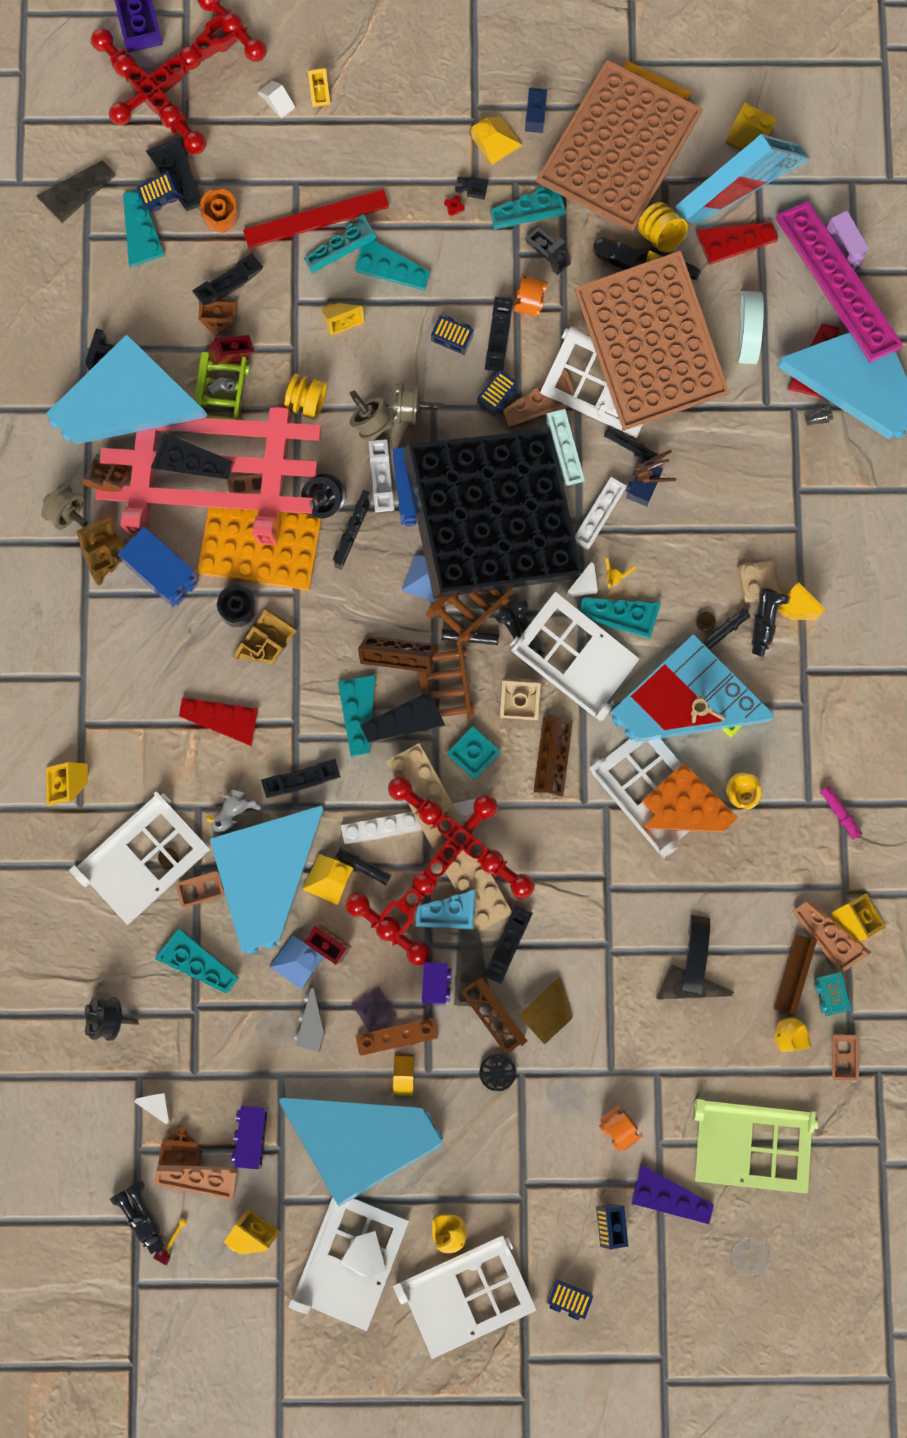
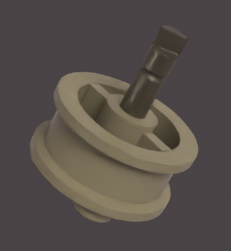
(408, 403)
(371, 417)
(63, 507)

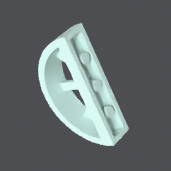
(750, 326)
(565, 448)

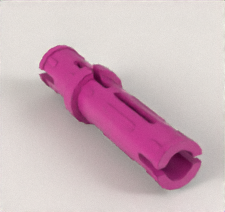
(841, 813)

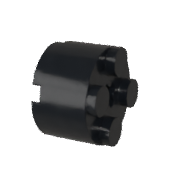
(244, 598)

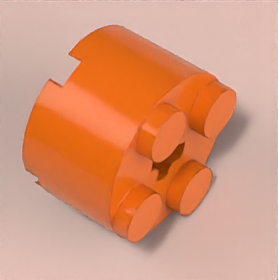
(219, 210)
(529, 296)
(620, 1128)

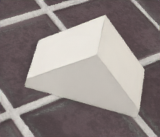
(277, 98)
(585, 584)
(157, 1106)

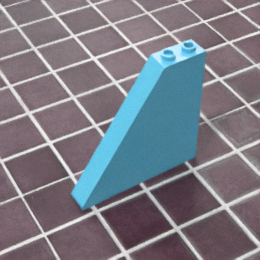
(865, 390)
(121, 397)
(263, 873)
(359, 1142)

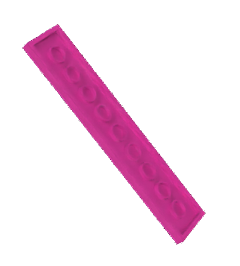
(839, 282)

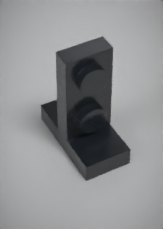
(551, 250)
(97, 349)

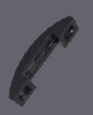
(229, 281)
(499, 334)
(300, 779)
(508, 944)
(696, 954)

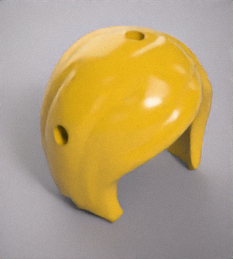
(746, 785)
(791, 1035)
(449, 1233)

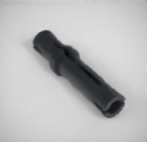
(631, 445)
(730, 625)
(481, 638)
(363, 866)

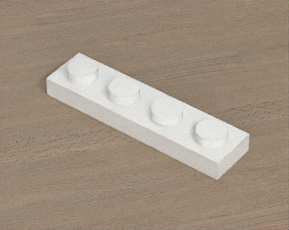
(599, 513)

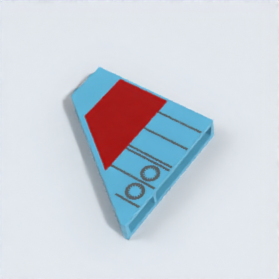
(746, 172)
(665, 698)

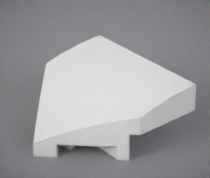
(364, 1255)

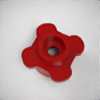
(454, 210)

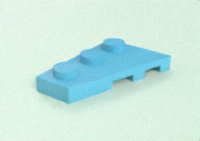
(452, 912)

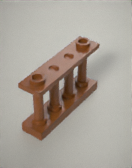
(438, 608)
(426, 678)
(396, 1036)

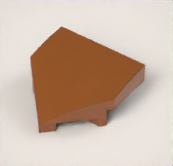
(218, 316)
(179, 1150)

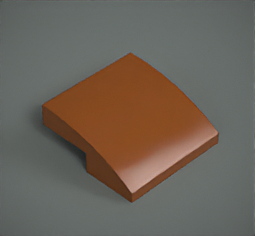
(106, 477)

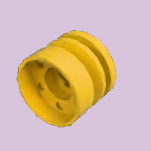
(662, 227)
(309, 397)

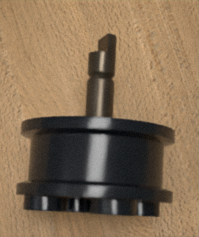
(327, 495)
(105, 1018)

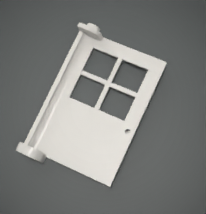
(604, 409)
(596, 669)
(662, 840)
(122, 876)
(335, 1287)
(442, 1307)

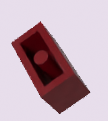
(230, 349)
(327, 944)

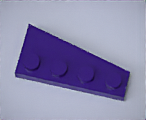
(665, 1196)

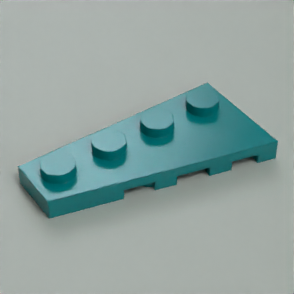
(529, 208)
(140, 232)
(341, 245)
(388, 265)
(630, 617)
(357, 708)
(191, 958)

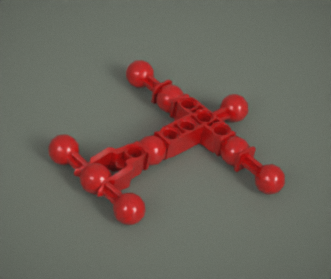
(188, 59)
(425, 882)

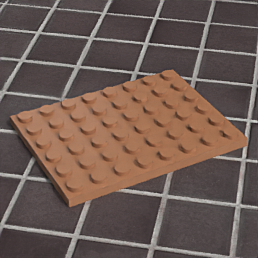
(619, 145)
(651, 340)

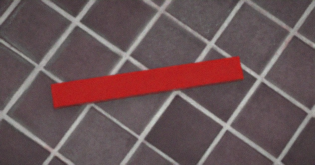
(315, 218)

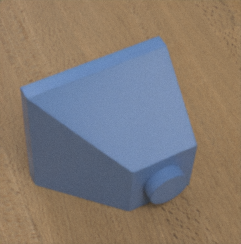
(418, 580)
(297, 962)

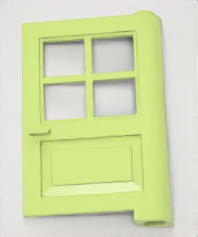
(727, 1140)

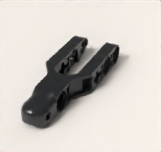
(626, 256)

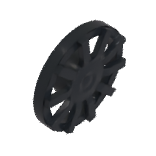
(497, 1072)

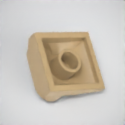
(757, 576)
(520, 699)

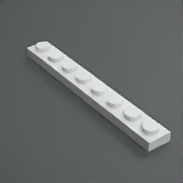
(394, 825)

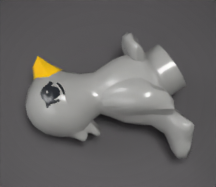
(233, 805)

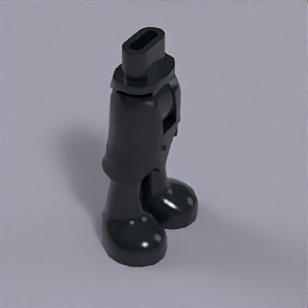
(519, 611)
(765, 619)
(144, 1225)

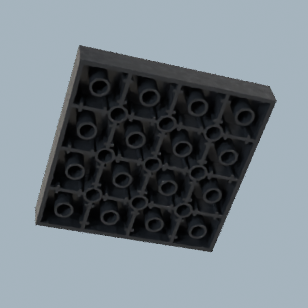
(492, 512)

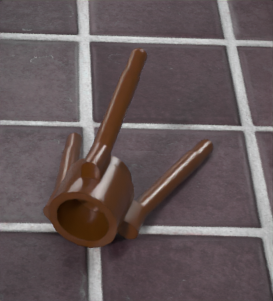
(643, 470)

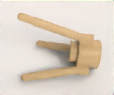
(701, 708)

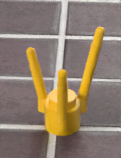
(614, 576)

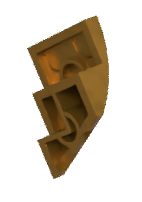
(100, 547)
(266, 639)
(548, 1012)

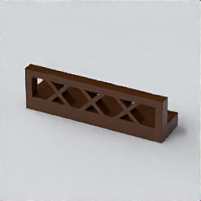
(397, 655)
(549, 754)
(795, 974)
(498, 1009)

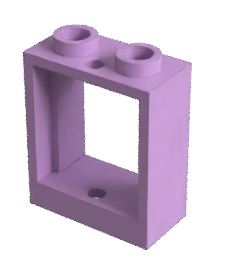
(848, 238)

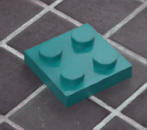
(473, 753)

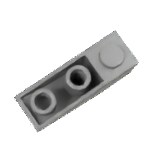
(311, 1030)

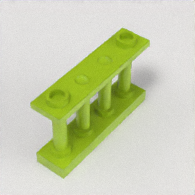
(204, 381)

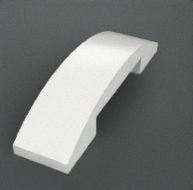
(381, 476)

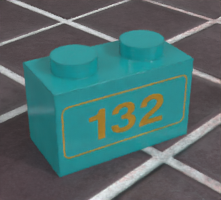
(832, 994)

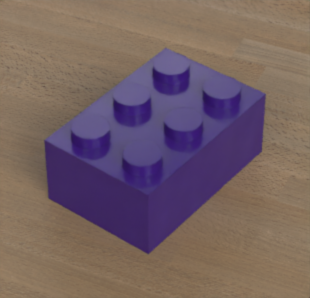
(138, 24)
(435, 984)
(250, 1137)

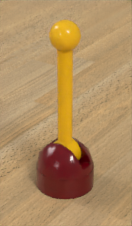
(163, 1255)

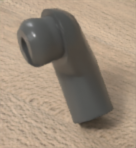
(223, 384)

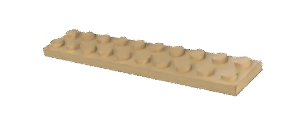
(464, 871)

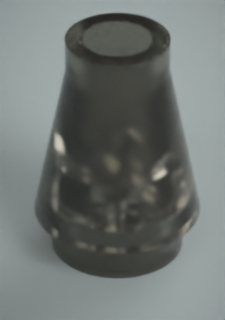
(819, 416)

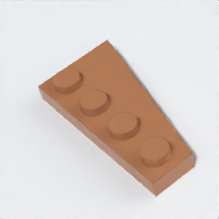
(536, 405)
(833, 939)
(199, 1179)

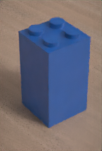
(405, 500)
(158, 567)

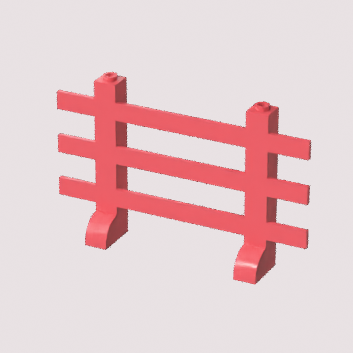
(273, 467)

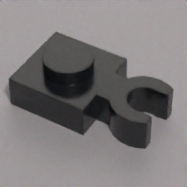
(475, 187)

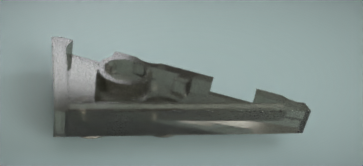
(672, 987)

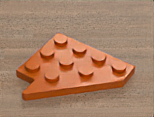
(686, 805)

